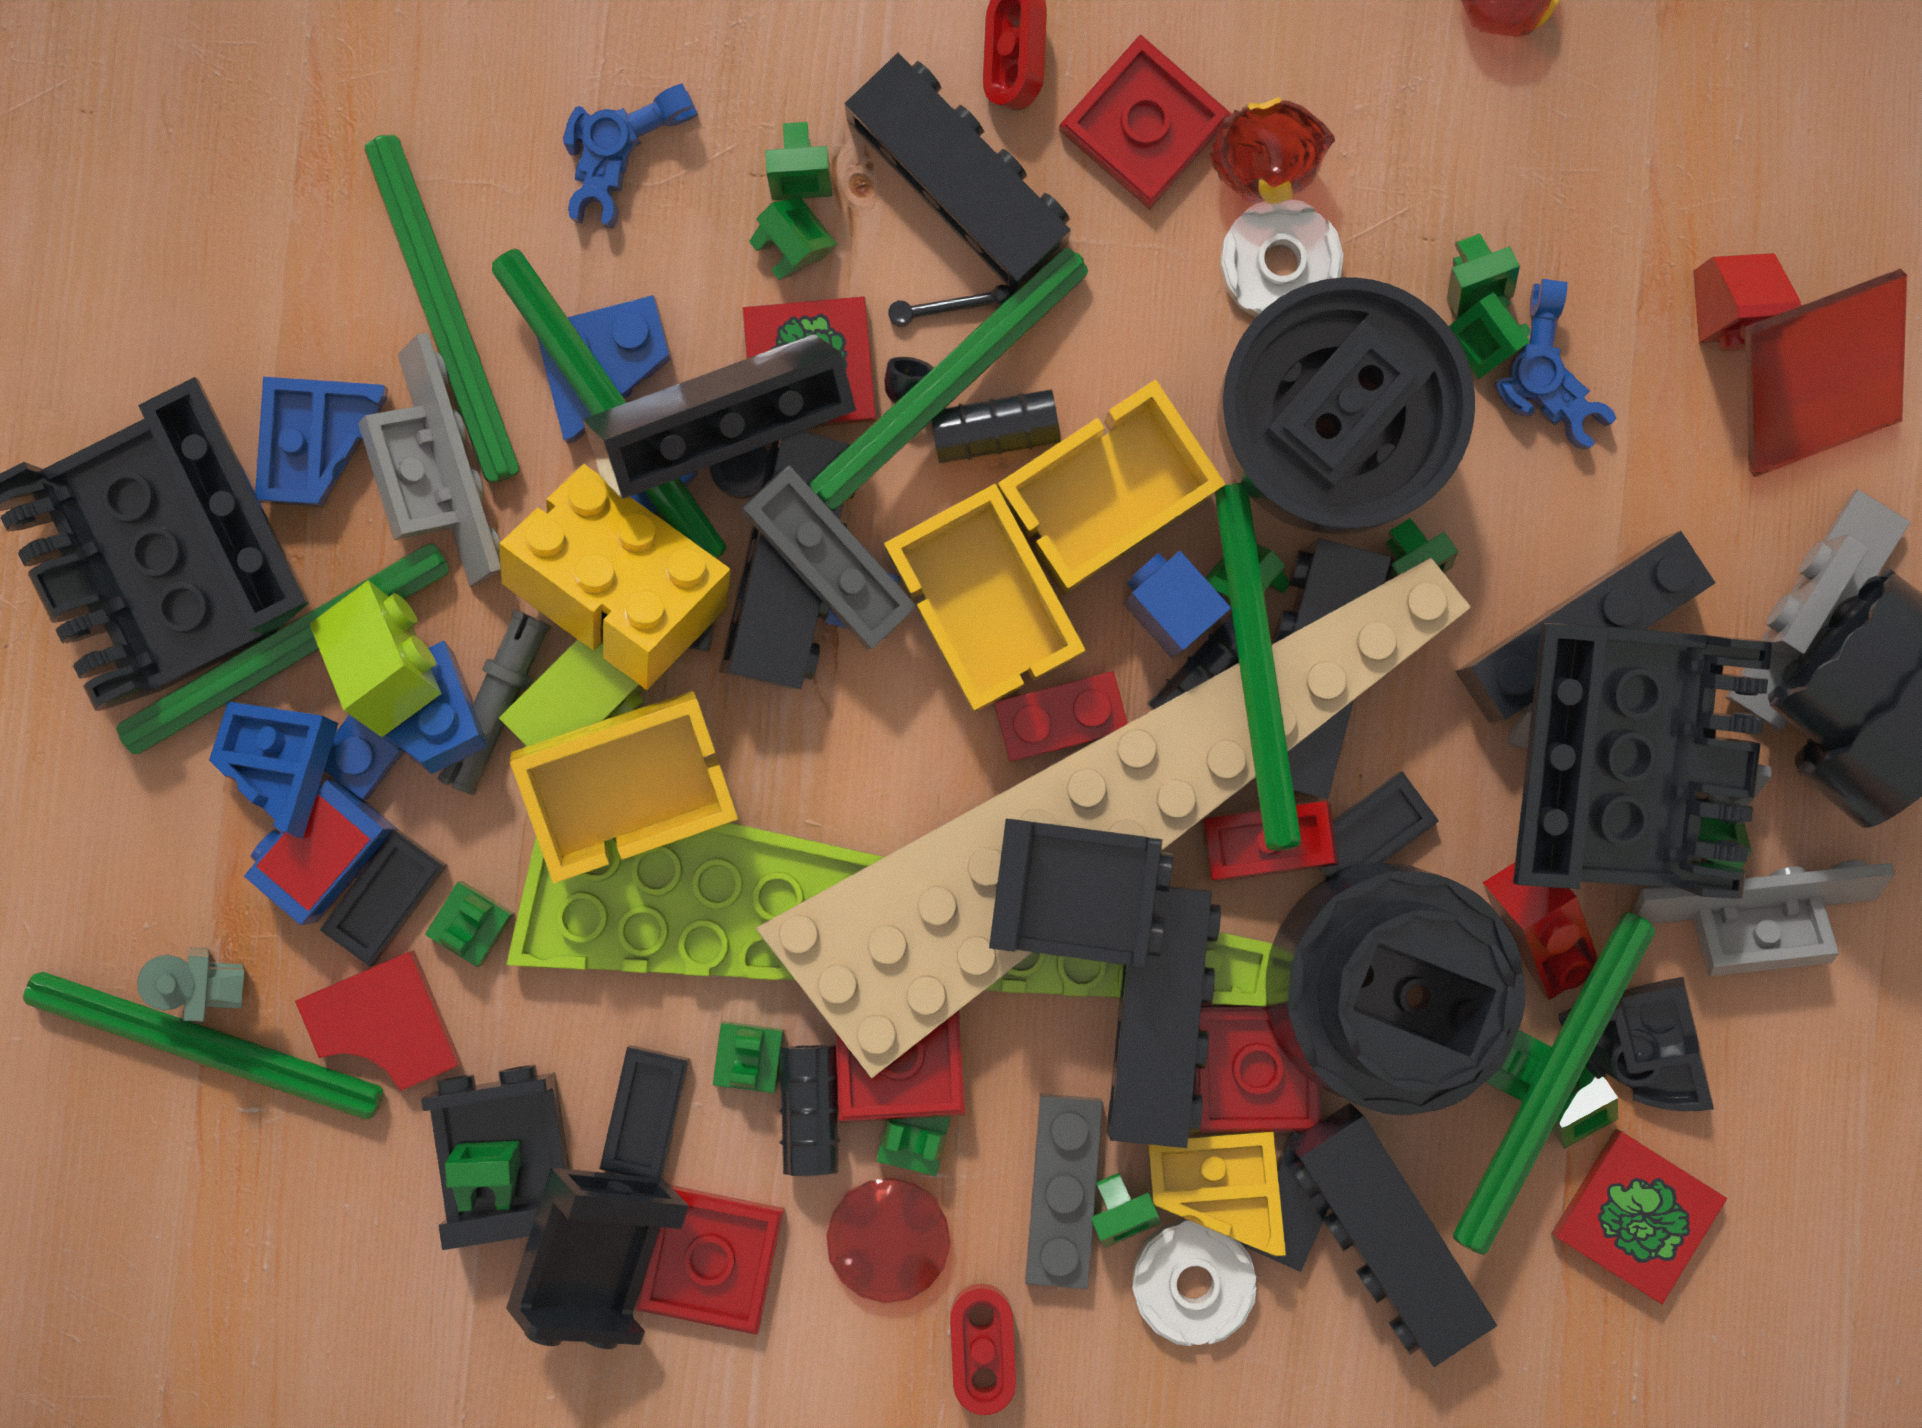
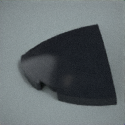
(1654, 1048)

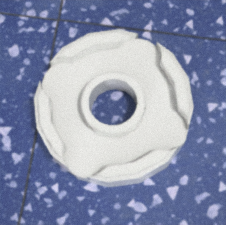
(1269, 225)
(1189, 1319)

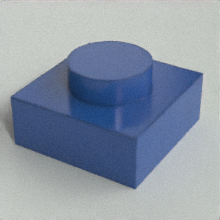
(360, 758)

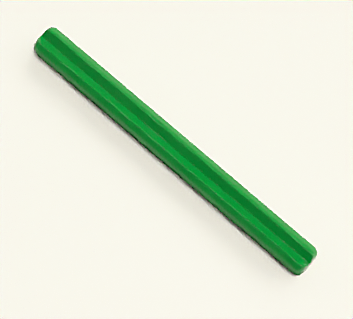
(441, 308)
(949, 379)
(593, 385)
(266, 657)
(1257, 669)
(203, 1045)
(1553, 1083)

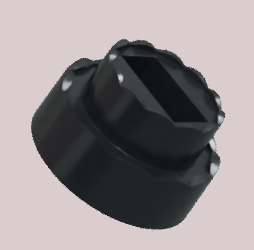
(1390, 441)
(1861, 702)
(1359, 1031)

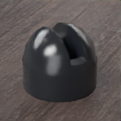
(902, 375)

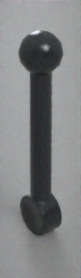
(902, 313)

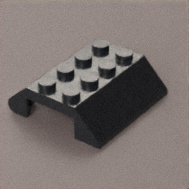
(153, 548)
(1631, 754)

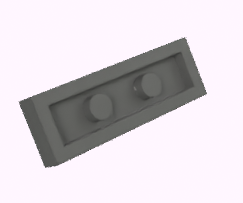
(828, 557)
(1063, 1191)

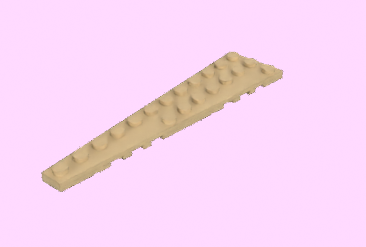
(913, 931)

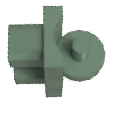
(171, 982)

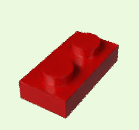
(1060, 716)
(1240, 850)

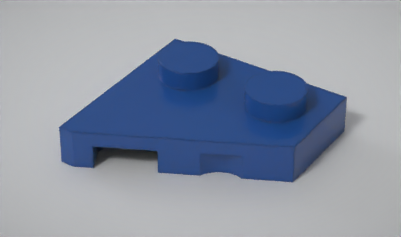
(626, 343)
(309, 436)
(446, 726)
(275, 759)

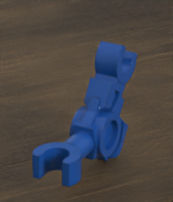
(608, 142)
(1542, 377)

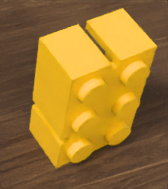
(1111, 492)
(616, 559)
(984, 598)
(624, 780)

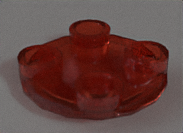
(888, 1240)

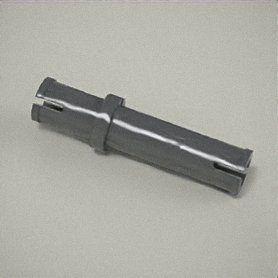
(499, 690)

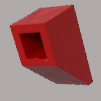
(1738, 293)
(1547, 931)

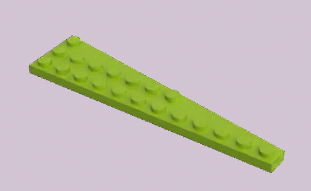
(703, 896)

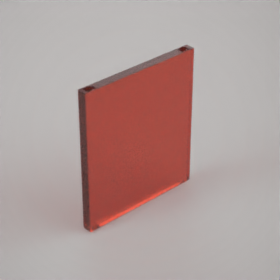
(1825, 372)

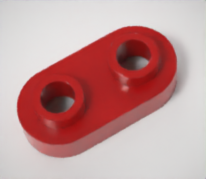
(1014, 52)
(982, 1347)

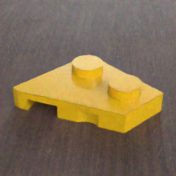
(1223, 1186)

